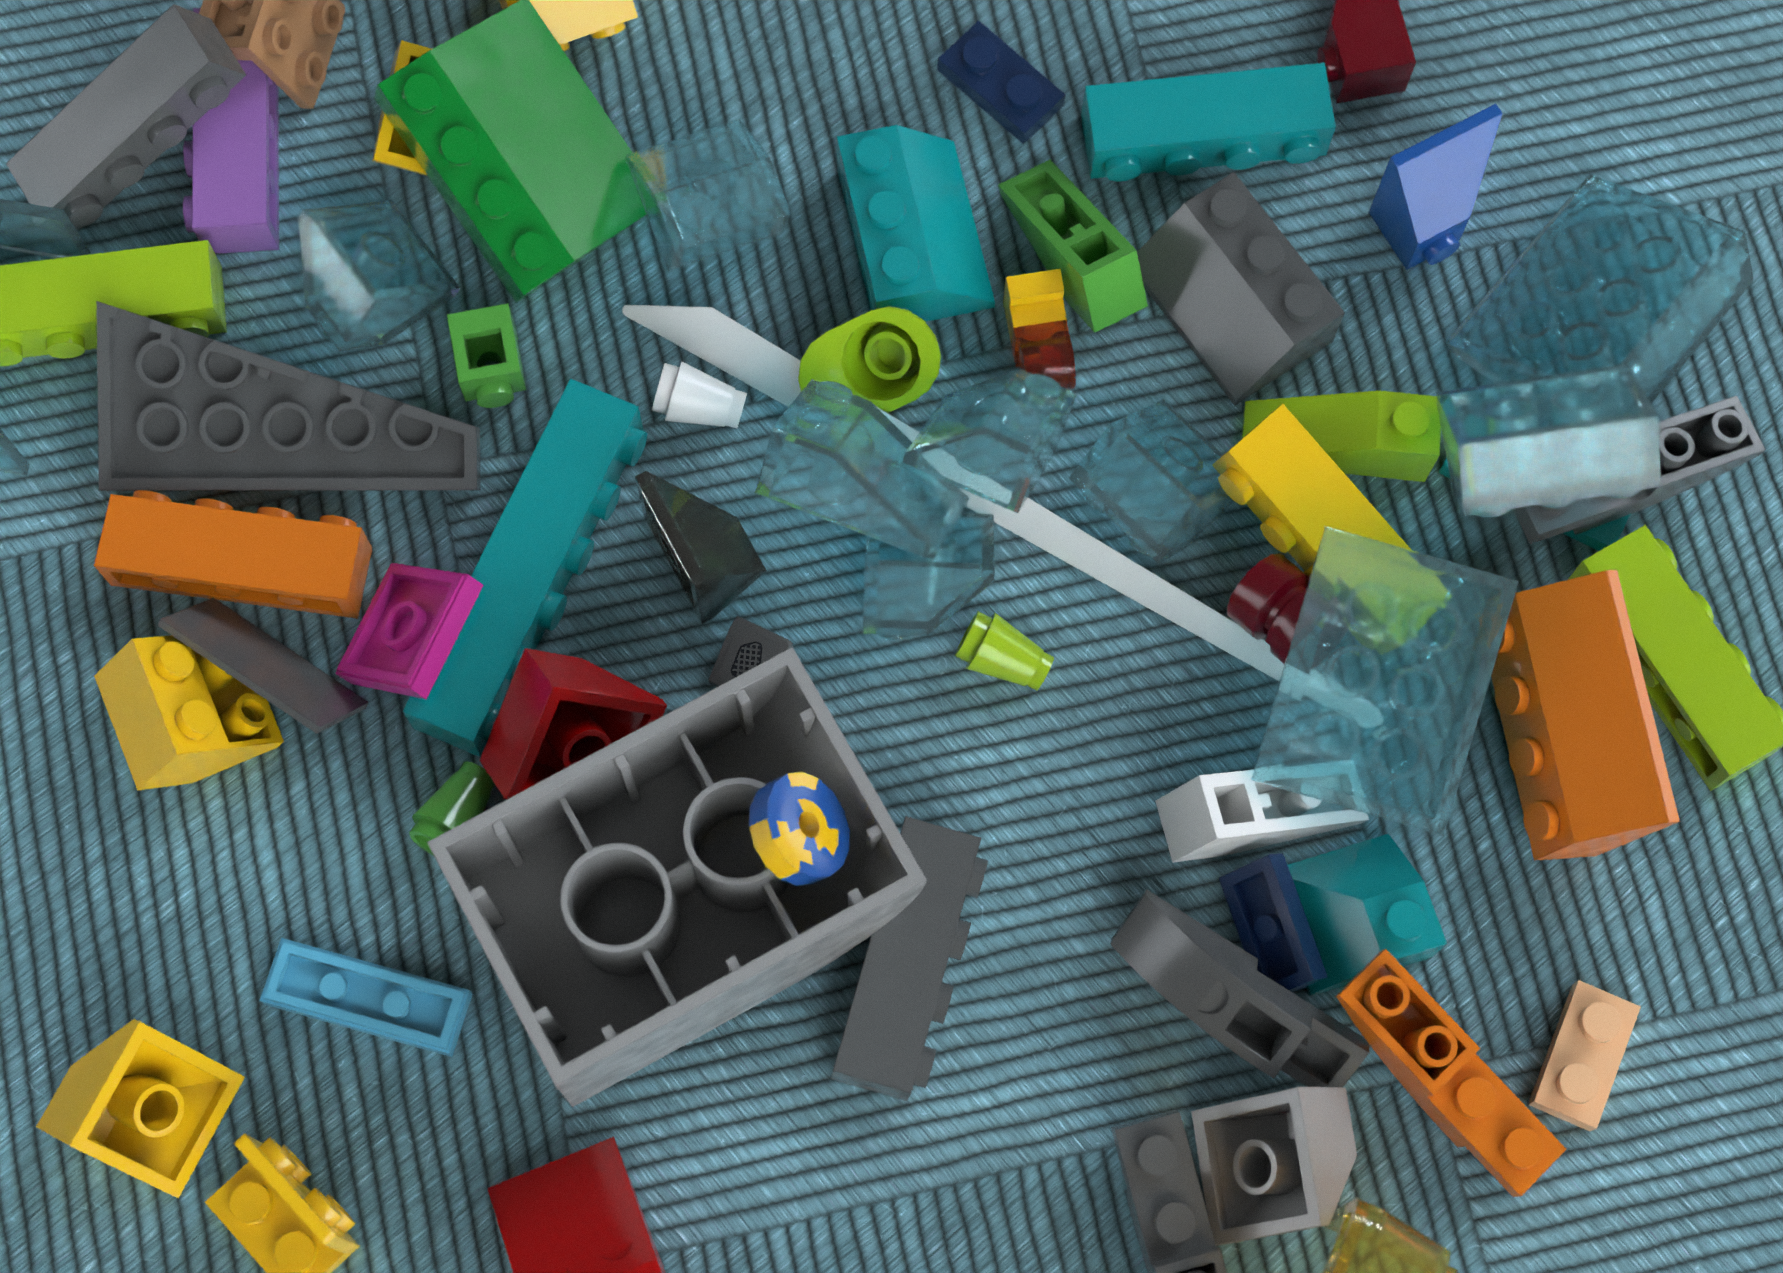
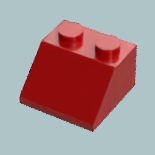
(558, 715)

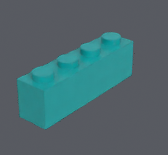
(1207, 121)

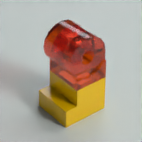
(1040, 326)

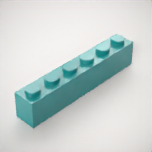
(531, 560)

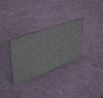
(264, 664)

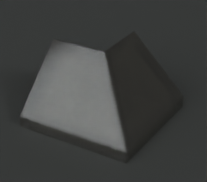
(700, 543)

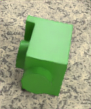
(485, 337)

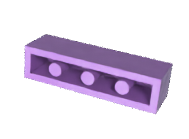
(236, 168)

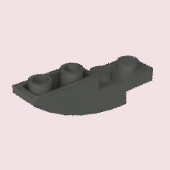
(1692, 451)
(1234, 1002)
(1166, 1196)

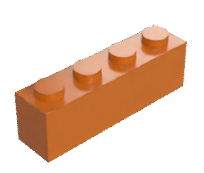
(234, 554)

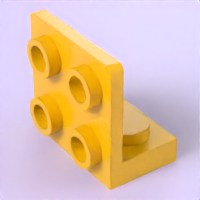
(279, 1216)

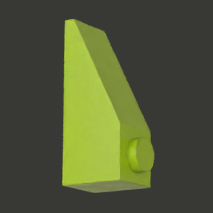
(1365, 431)

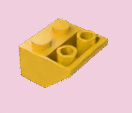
(181, 713)

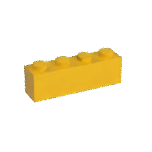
(1297, 489)

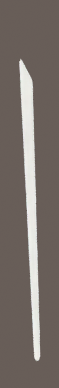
(776, 374)

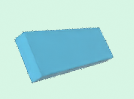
(366, 997)

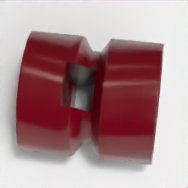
(1269, 602)

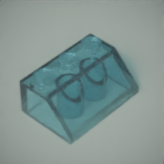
(1550, 440)

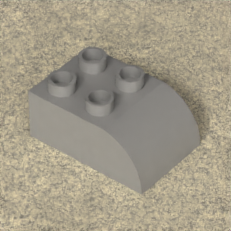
(633, 890)

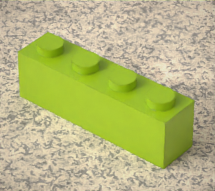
(53, 306)
(1688, 667)

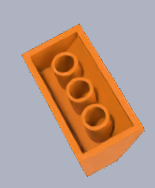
(1580, 720)

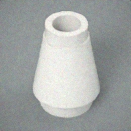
(697, 398)

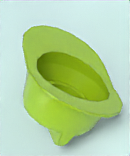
(878, 355)

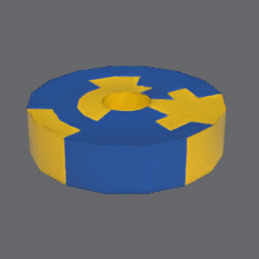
(799, 828)

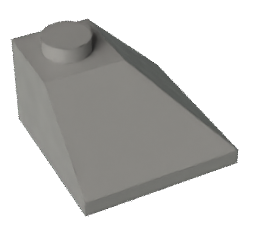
(1274, 1161)

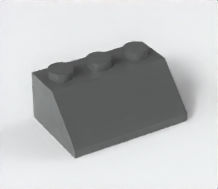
(1237, 289)

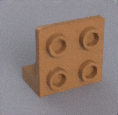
(283, 38)

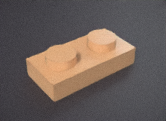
(1584, 1055)

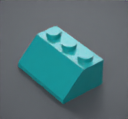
(912, 223)

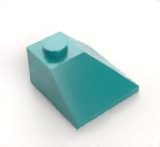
(1365, 903)

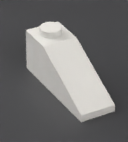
(1235, 814)

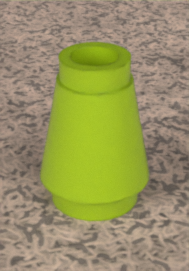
(1003, 652)

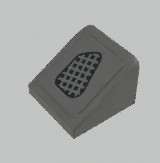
(744, 649)

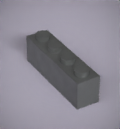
(128, 116)
(905, 968)

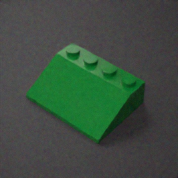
(515, 146)

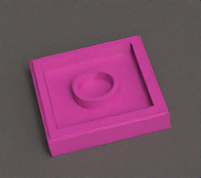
(409, 629)

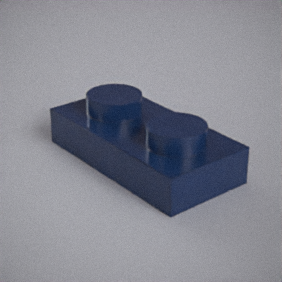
(1001, 82)
(1273, 922)

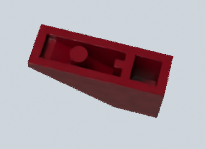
(1366, 49)

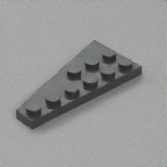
(226, 419)

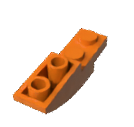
(1445, 1074)

